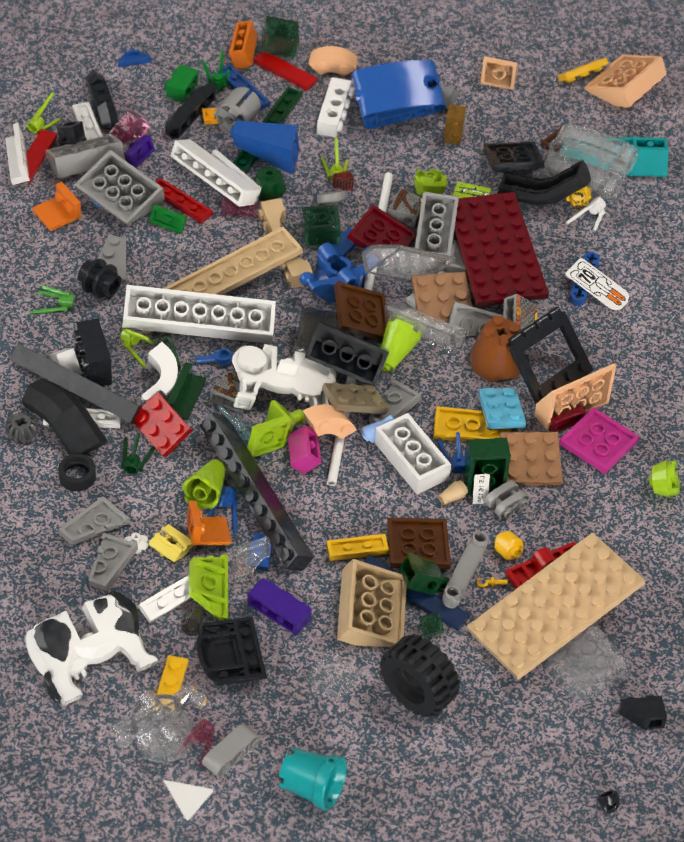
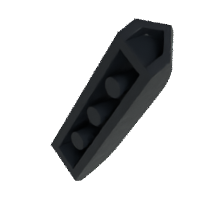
(101, 99)
(190, 110)

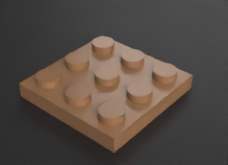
(438, 292)
(534, 458)

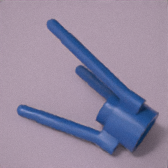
(458, 460)
(226, 500)

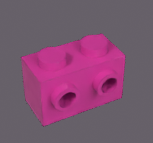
(304, 449)

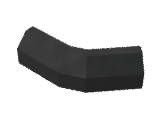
(546, 190)
(65, 416)

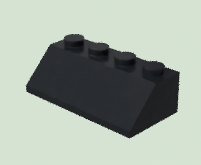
(346, 353)

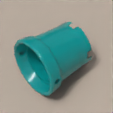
(314, 777)

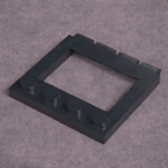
(534, 333)

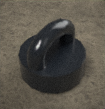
(609, 798)

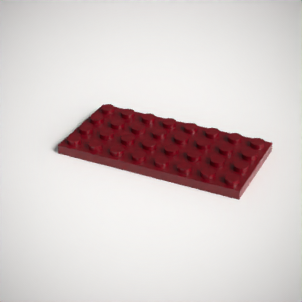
(497, 249)

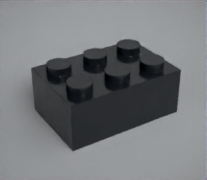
(93, 352)

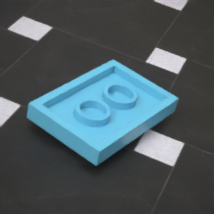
(501, 408)

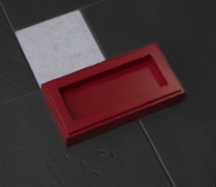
(567, 419)

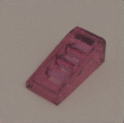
(230, 208)

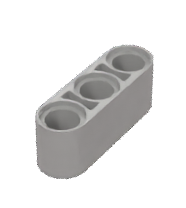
(231, 750)

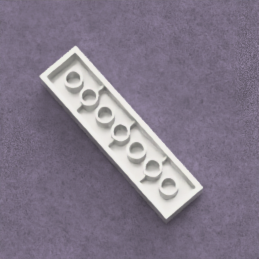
(199, 314)

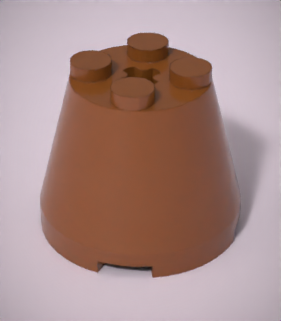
(491, 353)

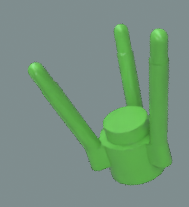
(65, 299)

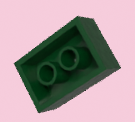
(487, 457)

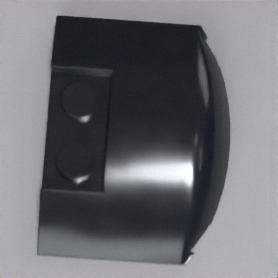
(230, 651)

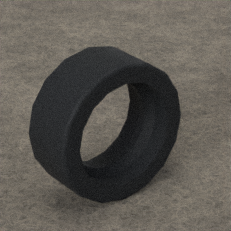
(77, 484)

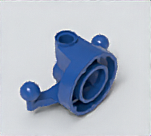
(330, 269)

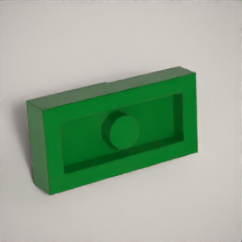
(168, 219)

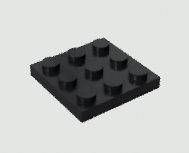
(513, 156)

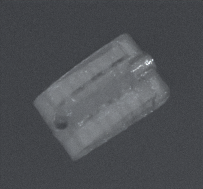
(606, 158)

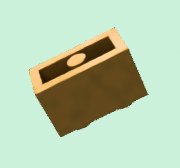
(454, 124)

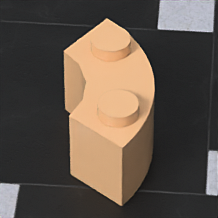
(333, 60)
(326, 420)

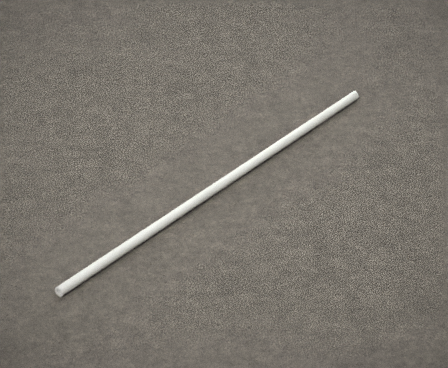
(368, 284)

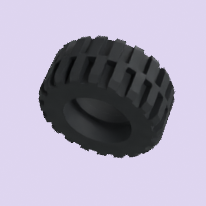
(419, 675)

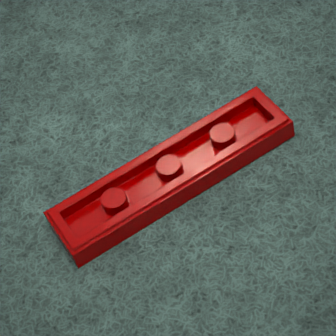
(285, 70)
(37, 153)
(184, 202)

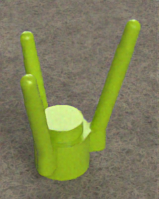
(37, 121)
(336, 168)
(130, 338)

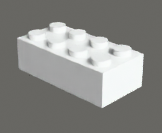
(412, 453)

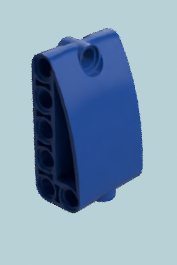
(397, 92)

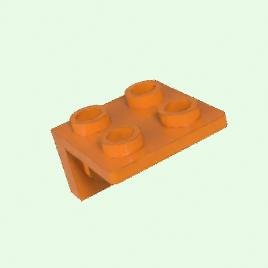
(59, 210)
(206, 529)

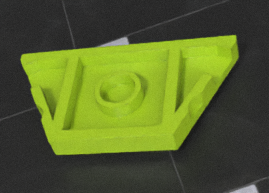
(210, 584)

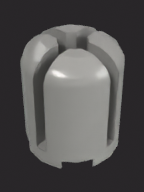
(237, 108)

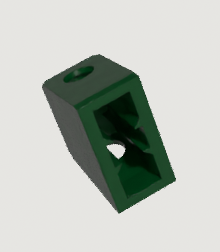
(422, 574)

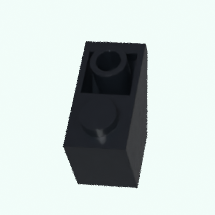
(644, 711)

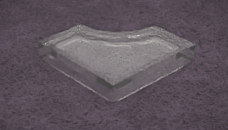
(247, 557)

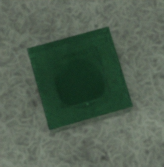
(431, 624)

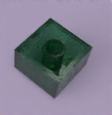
(280, 36)
(321, 225)

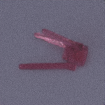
(202, 732)

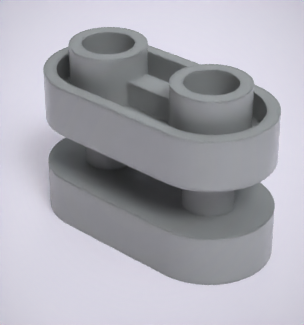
(507, 499)

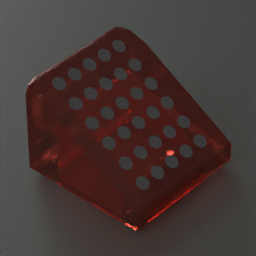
(343, 180)

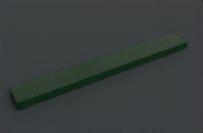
(277, 115)

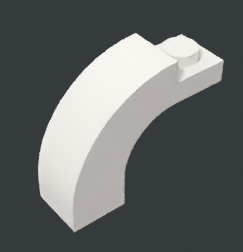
(165, 363)

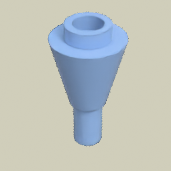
(369, 430)

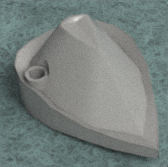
(331, 198)

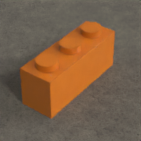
(243, 44)

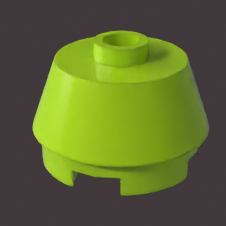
(430, 181)
(665, 479)

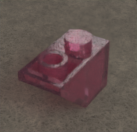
(129, 127)

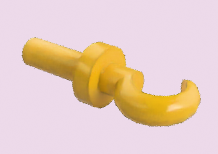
(492, 582)

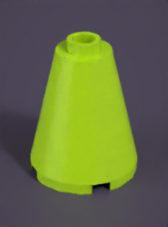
(399, 340)
(205, 485)

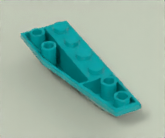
(652, 156)

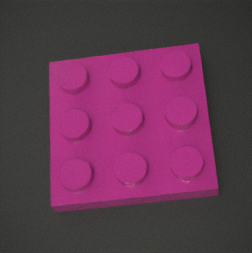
(599, 440)

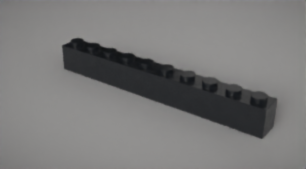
(257, 492)

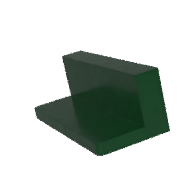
(186, 391)

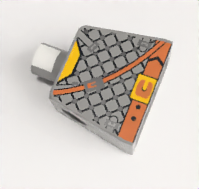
(520, 310)

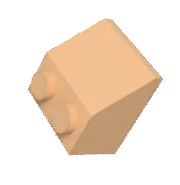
(499, 73)

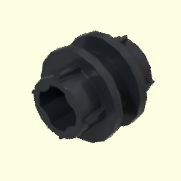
(99, 278)

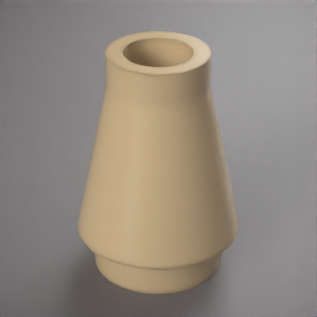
(454, 492)

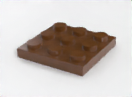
(360, 310)
(421, 537)

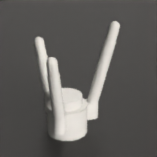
(594, 208)

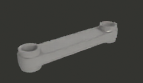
(465, 569)

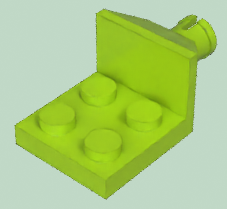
(275, 430)

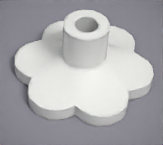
(140, 540)

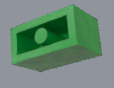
(181, 83)

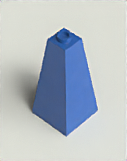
(269, 141)

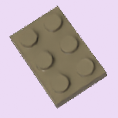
(354, 398)

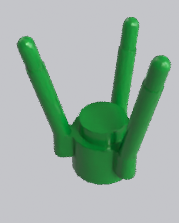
(218, 78)

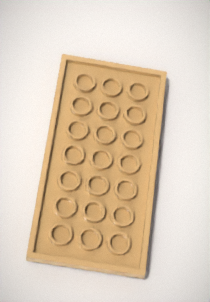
(555, 605)

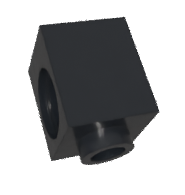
(71, 132)

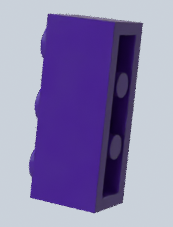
(279, 606)

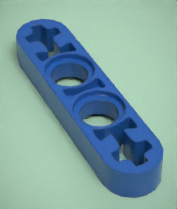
(576, 288)

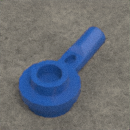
(222, 357)

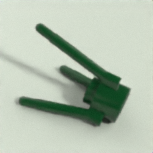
(132, 463)

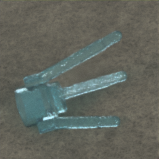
(242, 430)

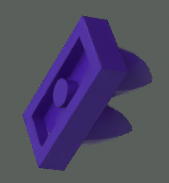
(139, 151)

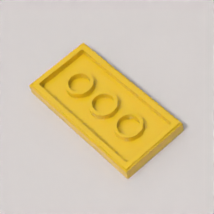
(467, 422)

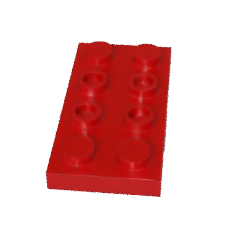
(541, 558)

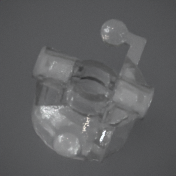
(158, 710)

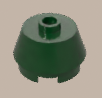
(271, 182)

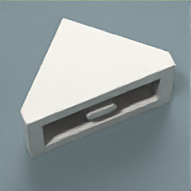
(67, 359)

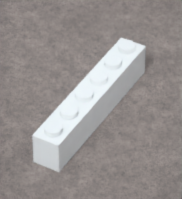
(214, 172)

